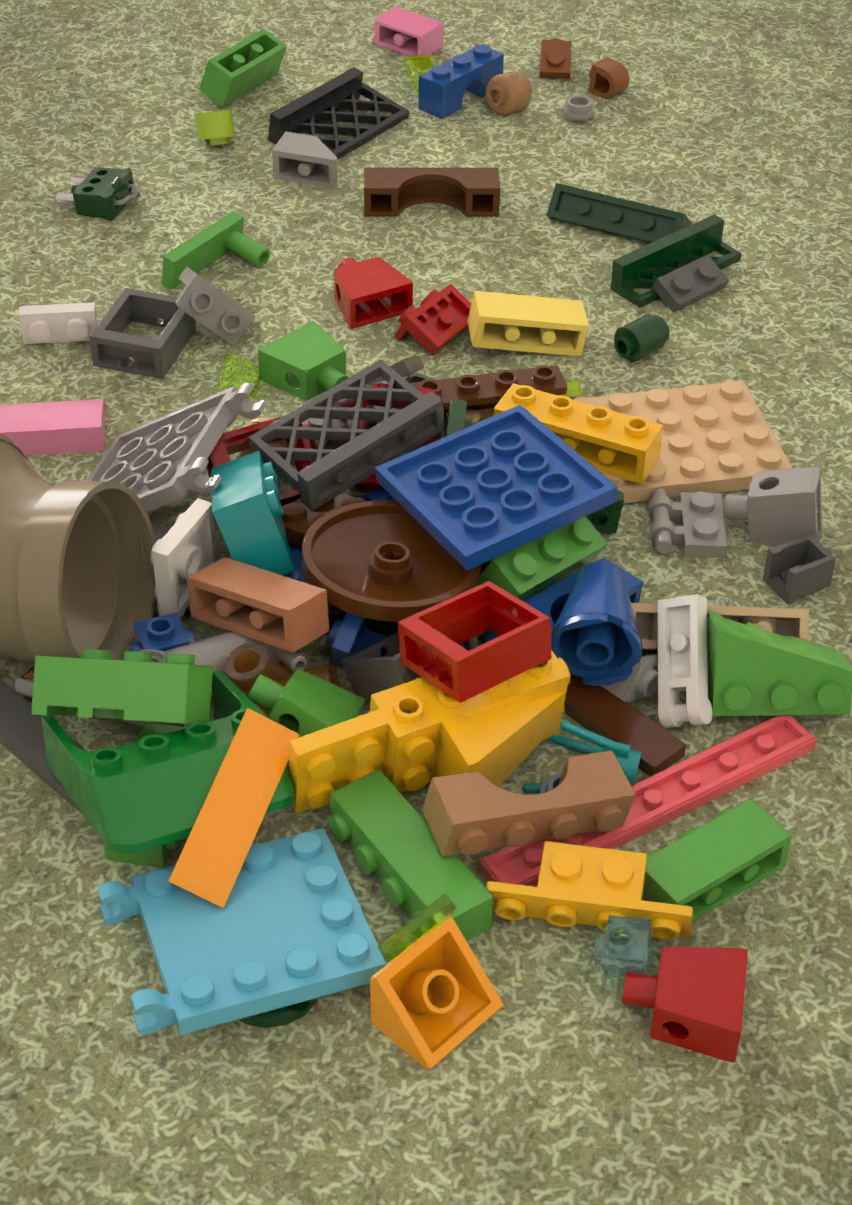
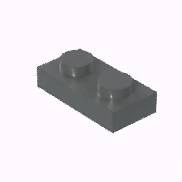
(690, 283)

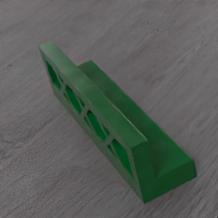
(614, 214)
(667, 254)

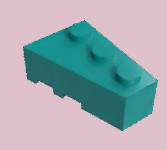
(250, 513)

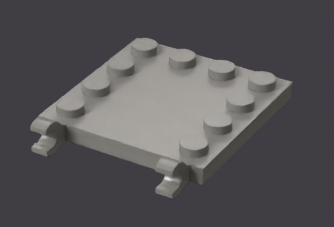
(168, 454)

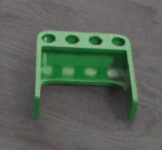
(155, 786)

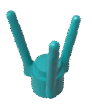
(626, 757)

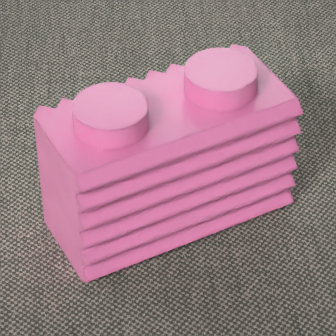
(408, 32)

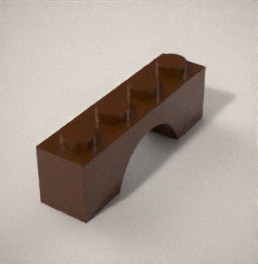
(467, 189)

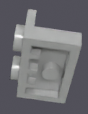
(213, 307)

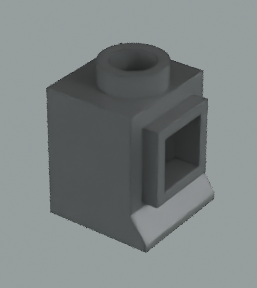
(798, 568)

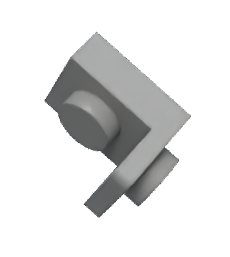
(640, 683)

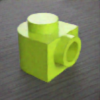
(215, 126)

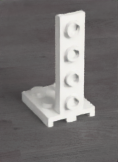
(181, 552)

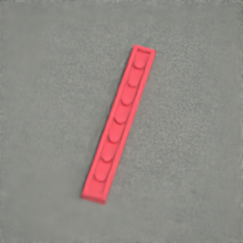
(671, 794)

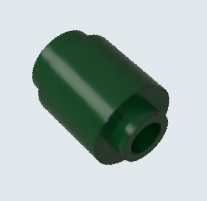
(641, 337)

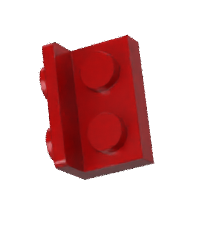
(437, 320)

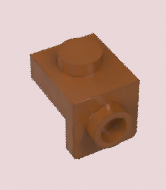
(555, 59)

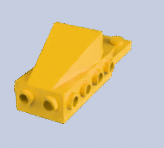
(436, 740)

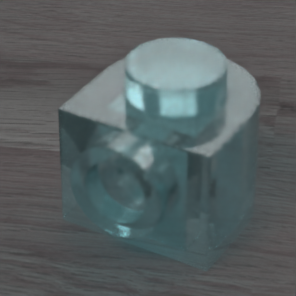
(625, 946)

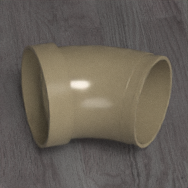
(70, 563)

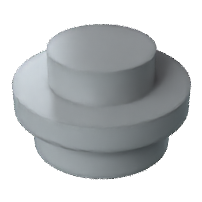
(578, 108)

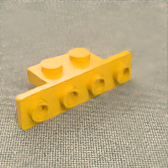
(585, 888)

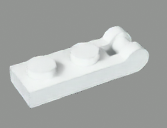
(683, 661)

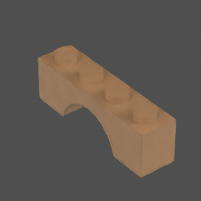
(476, 815)

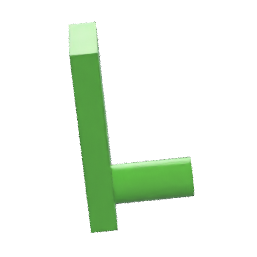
(211, 245)

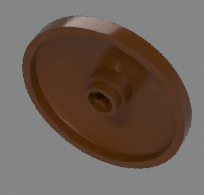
(380, 562)

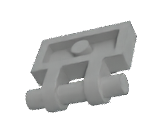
(701, 521)

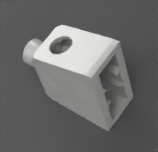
(780, 506)

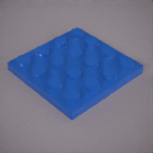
(495, 486)

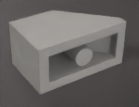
(304, 160)

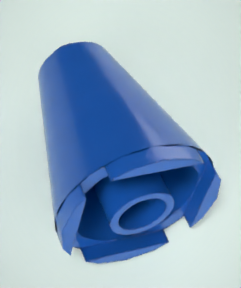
(598, 627)

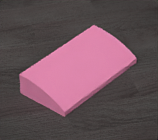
(55, 426)

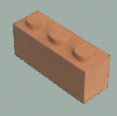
(258, 604)

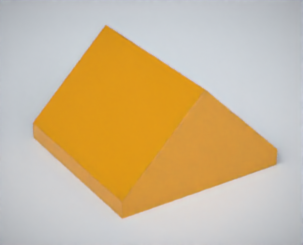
(432, 995)

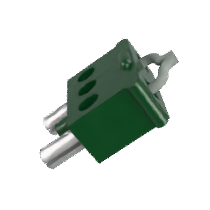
(101, 192)

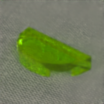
(238, 371)
(416, 927)

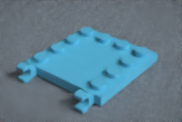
(278, 942)

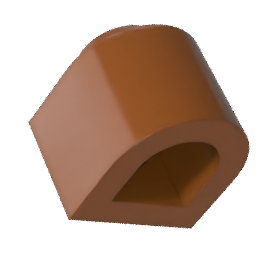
(608, 78)

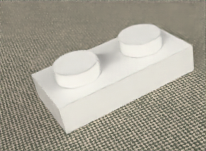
(57, 323)

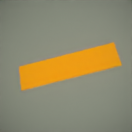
(233, 809)

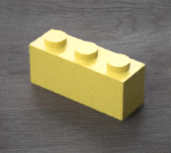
(527, 323)

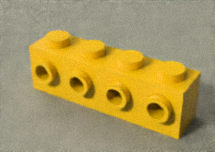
(604, 438)

